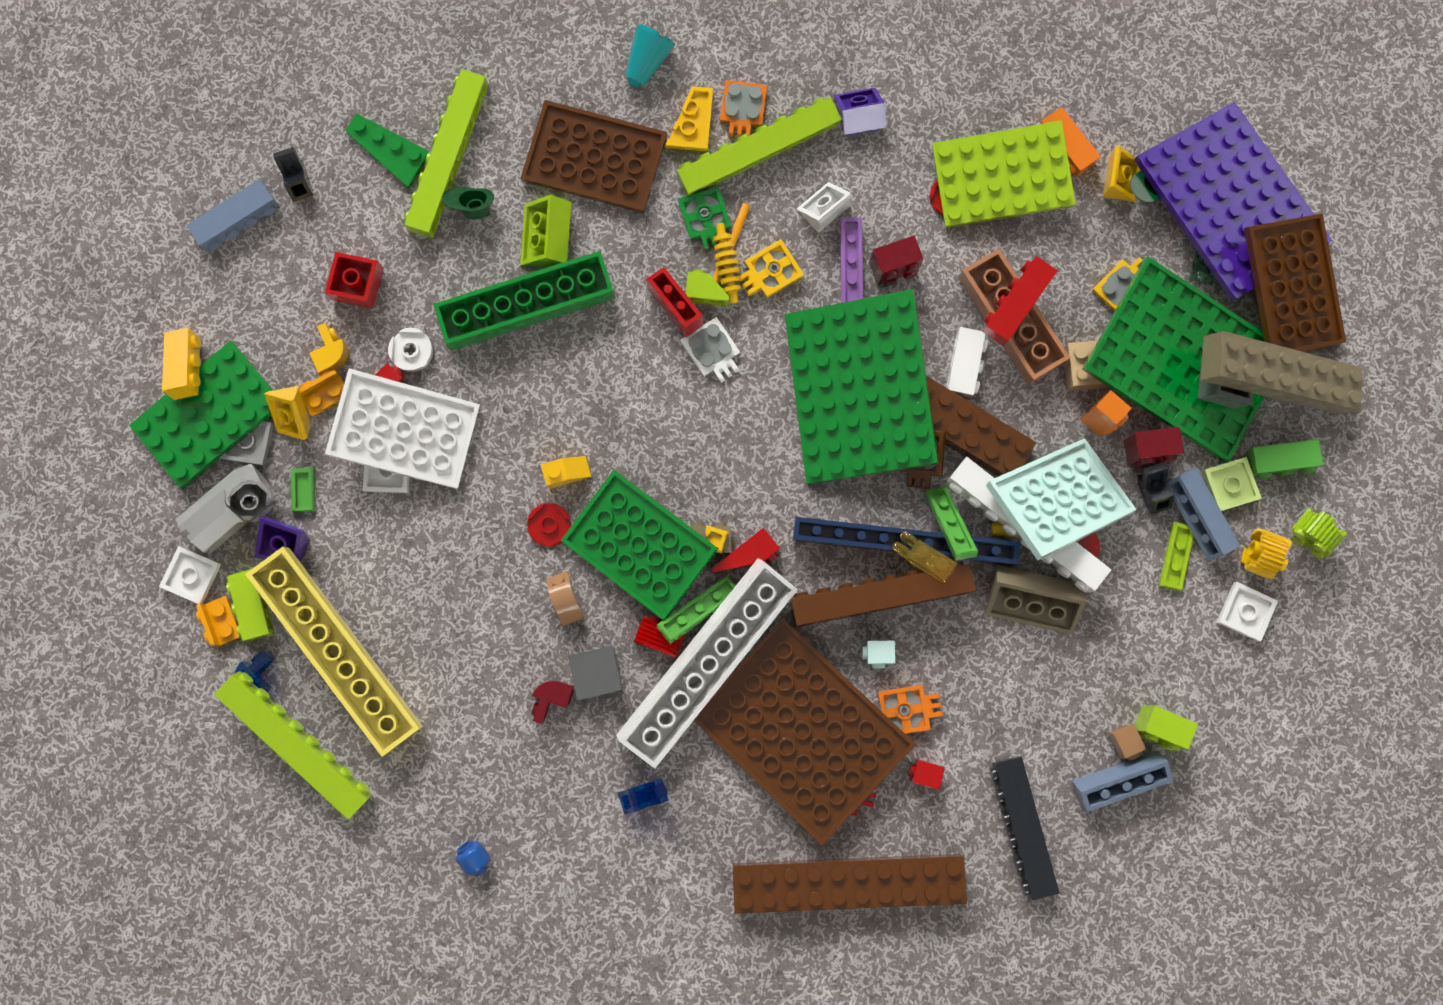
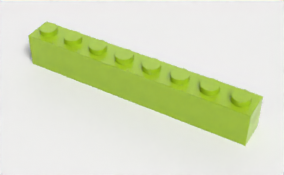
(758, 147)
(446, 153)
(293, 744)

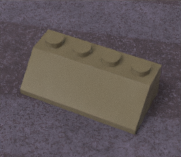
(1035, 600)

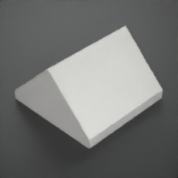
(825, 206)

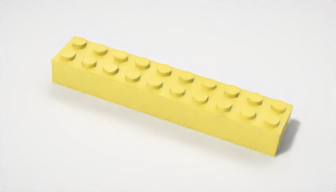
(334, 650)

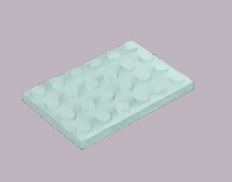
(1060, 498)

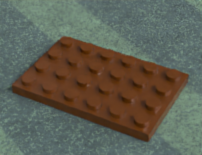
(594, 156)
(1295, 283)

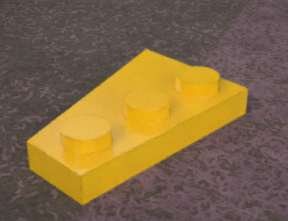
(693, 124)

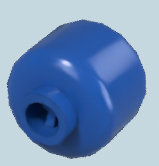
(472, 858)

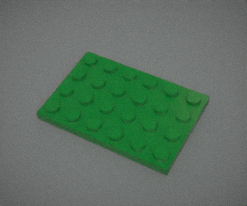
(199, 429)
(639, 545)

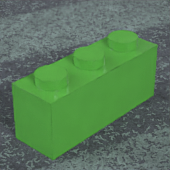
(1285, 458)

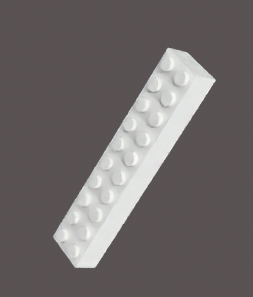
(706, 663)

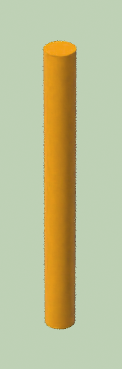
(735, 233)

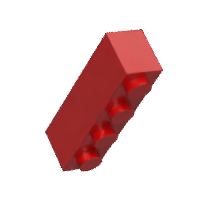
(1019, 301)

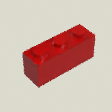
(675, 302)

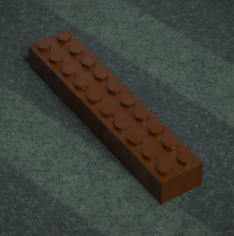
(849, 883)

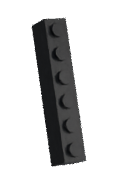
(1025, 828)

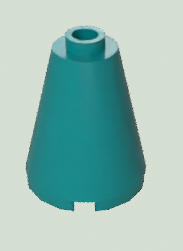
(646, 55)

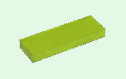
(1176, 557)

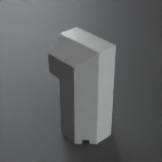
(227, 508)

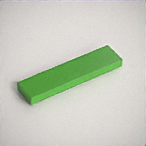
(951, 523)
(695, 611)

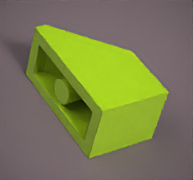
(703, 289)

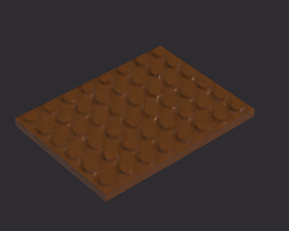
(803, 731)

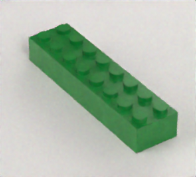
(524, 301)

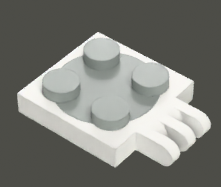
(712, 349)

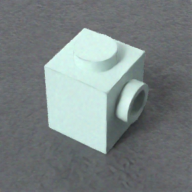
(879, 653)

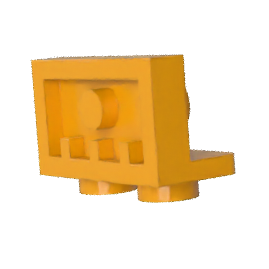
(322, 392)
(218, 622)

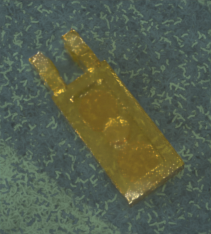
(925, 557)

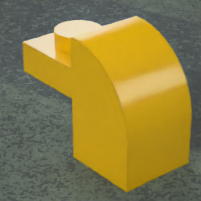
(333, 354)

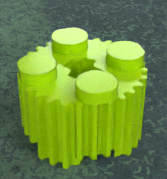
(1317, 533)

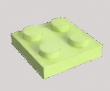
(1232, 484)

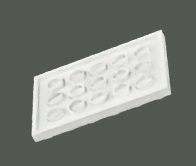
(402, 429)

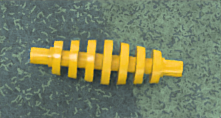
(727, 263)

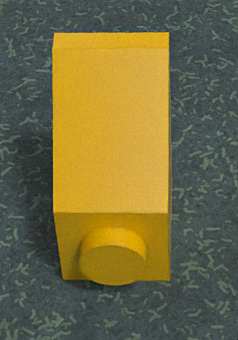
(565, 471)

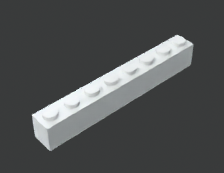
(1071, 560)

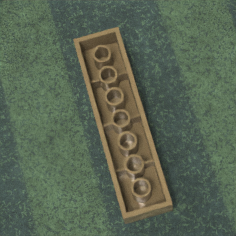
(1281, 373)

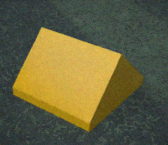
(1118, 175)
(289, 412)

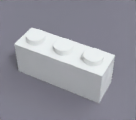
(966, 362)

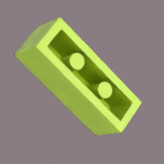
(249, 608)

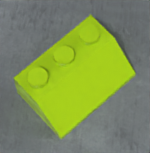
(545, 232)

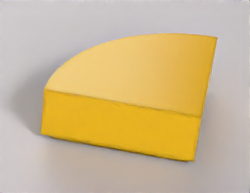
(716, 537)

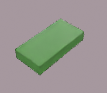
(303, 490)

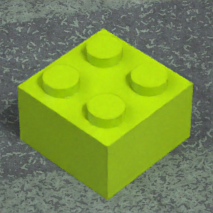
(1165, 727)

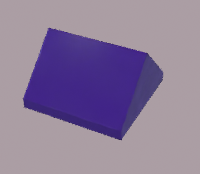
(275, 535)

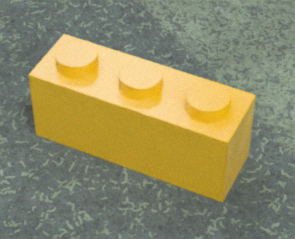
(181, 364)

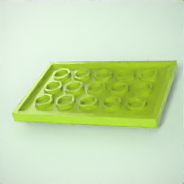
(1003, 174)

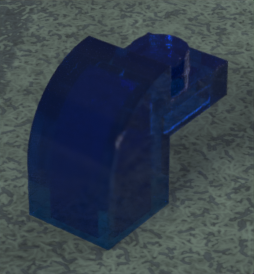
(259, 664)
(643, 796)

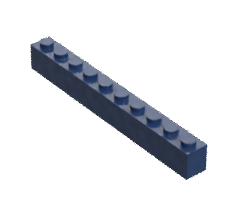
(882, 539)

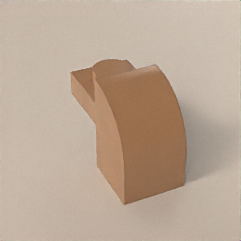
(564, 598)

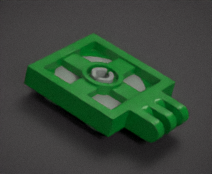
(702, 213)

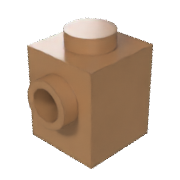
(1127, 741)

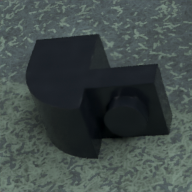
(294, 174)
(1154, 488)

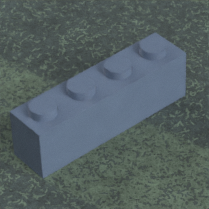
(232, 216)
(1203, 515)
(1122, 781)

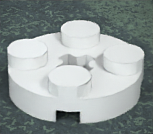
(402, 341)

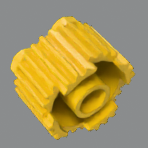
(1266, 553)

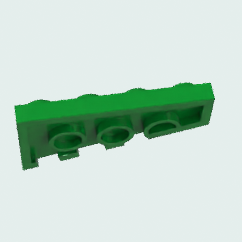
(394, 152)

